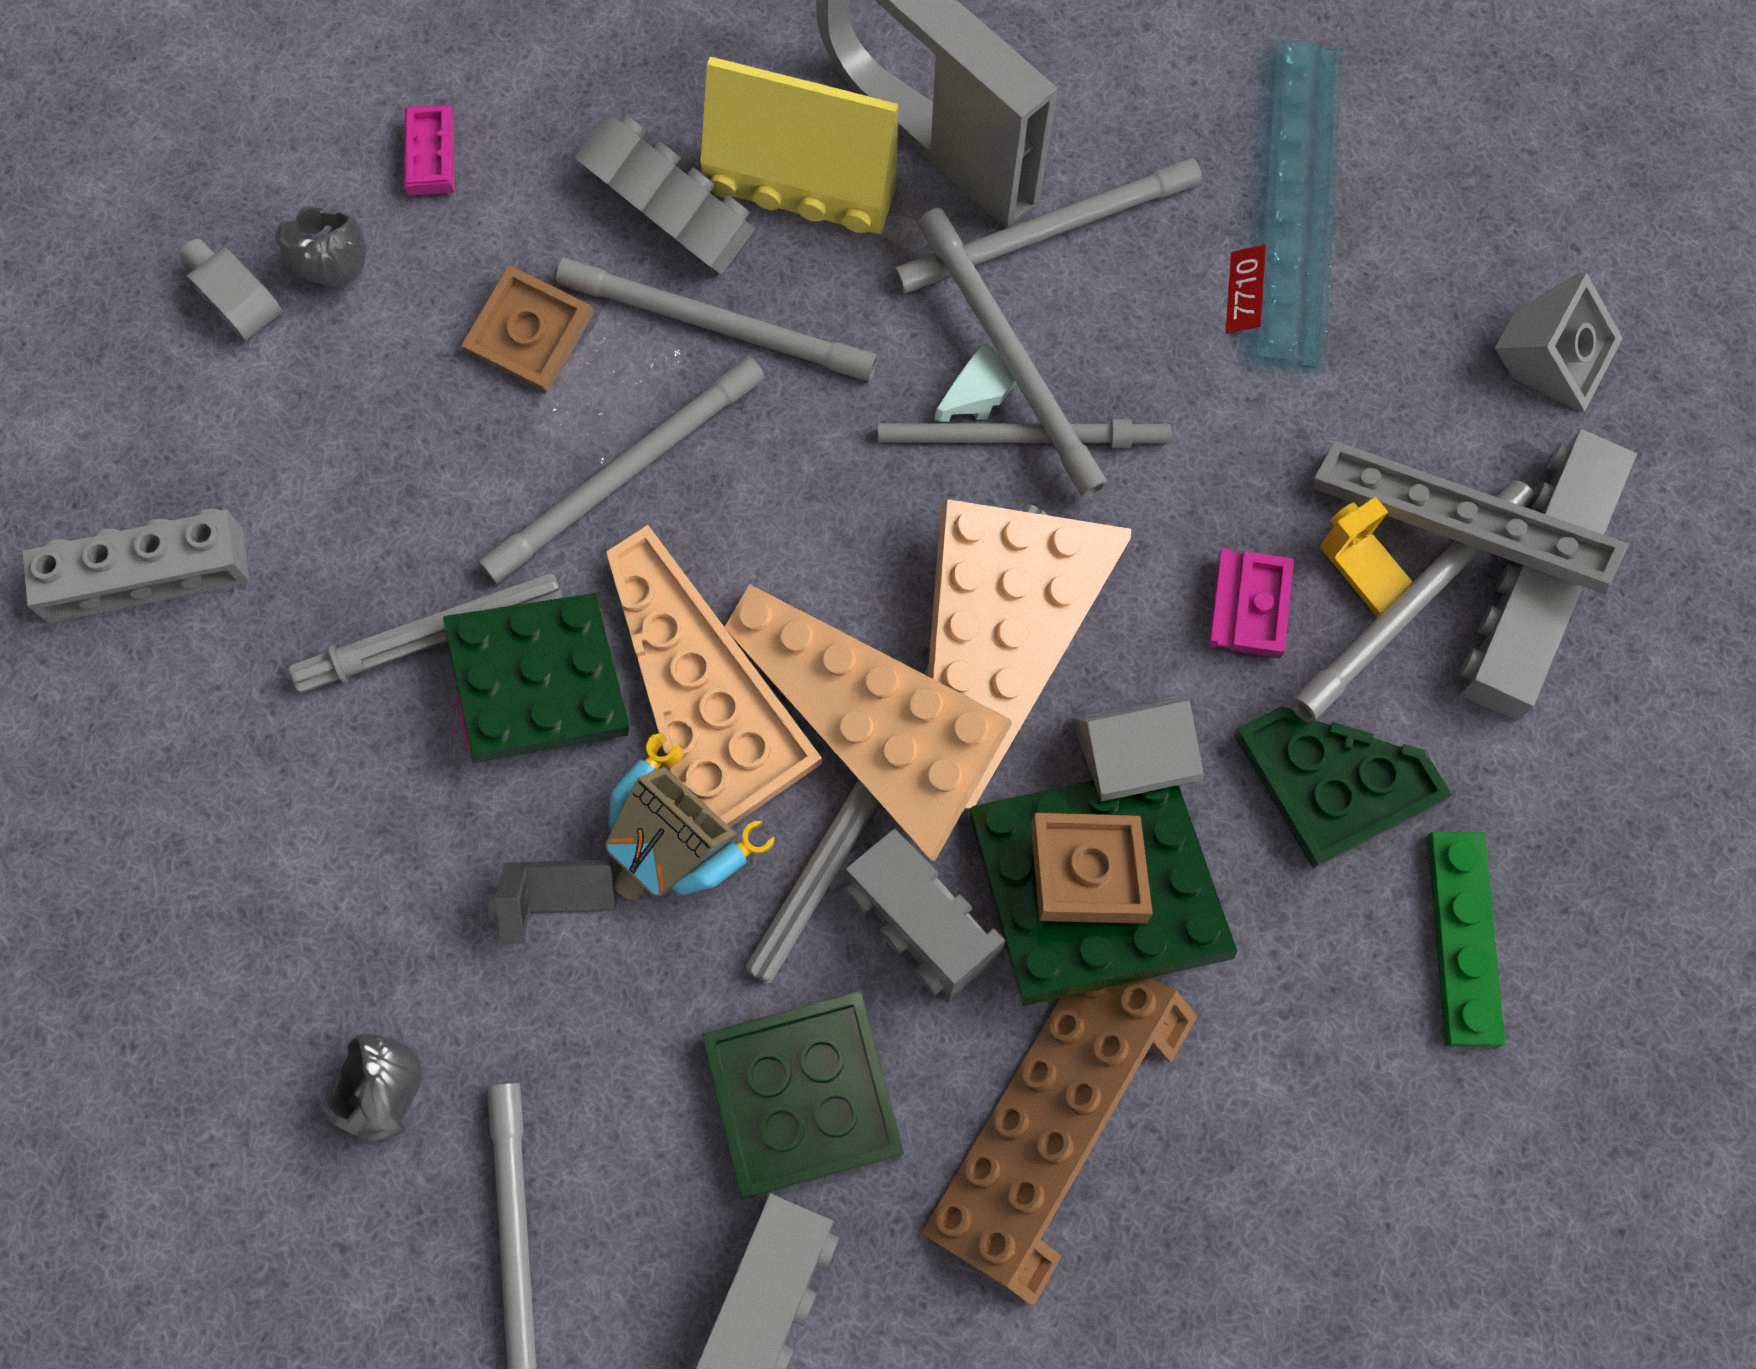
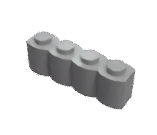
(664, 192)

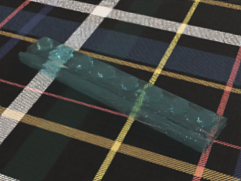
(1299, 205)

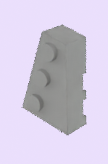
(921, 915)

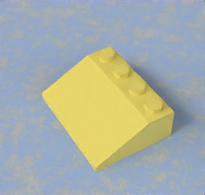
(799, 146)

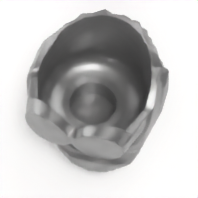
(325, 260)
(383, 1079)

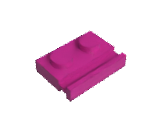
(1251, 603)

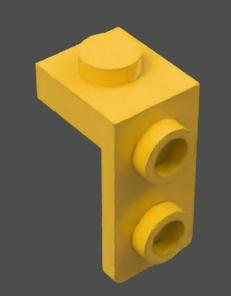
(1362, 557)

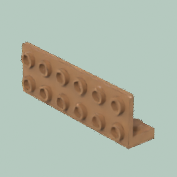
(1049, 1126)

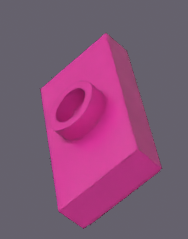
(429, 150)

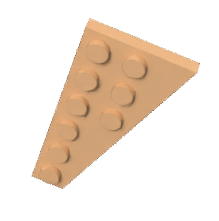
(891, 725)

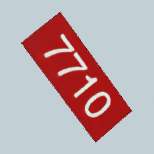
(1245, 289)

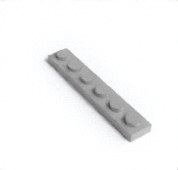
(1473, 517)

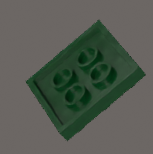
(534, 677)
(802, 1095)

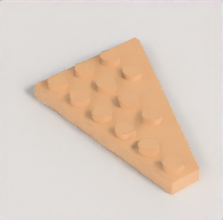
(1011, 603)

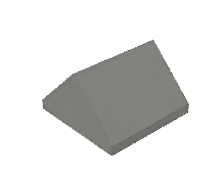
(1140, 747)

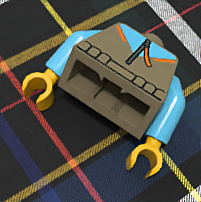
(668, 834)

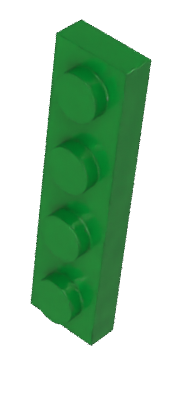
(1465, 940)

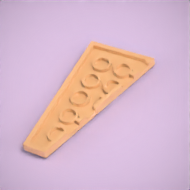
(704, 689)

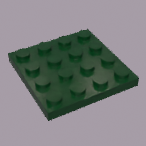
(1080, 957)

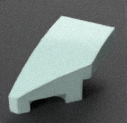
(978, 387)

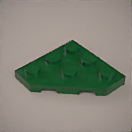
(1337, 781)

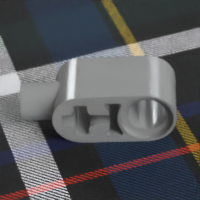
(229, 288)

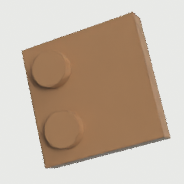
(528, 328)
(1090, 868)

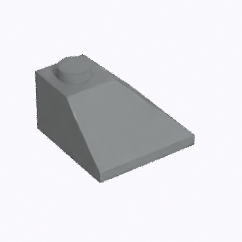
(1561, 342)

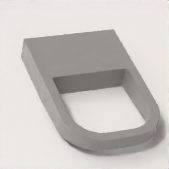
(987, 106)

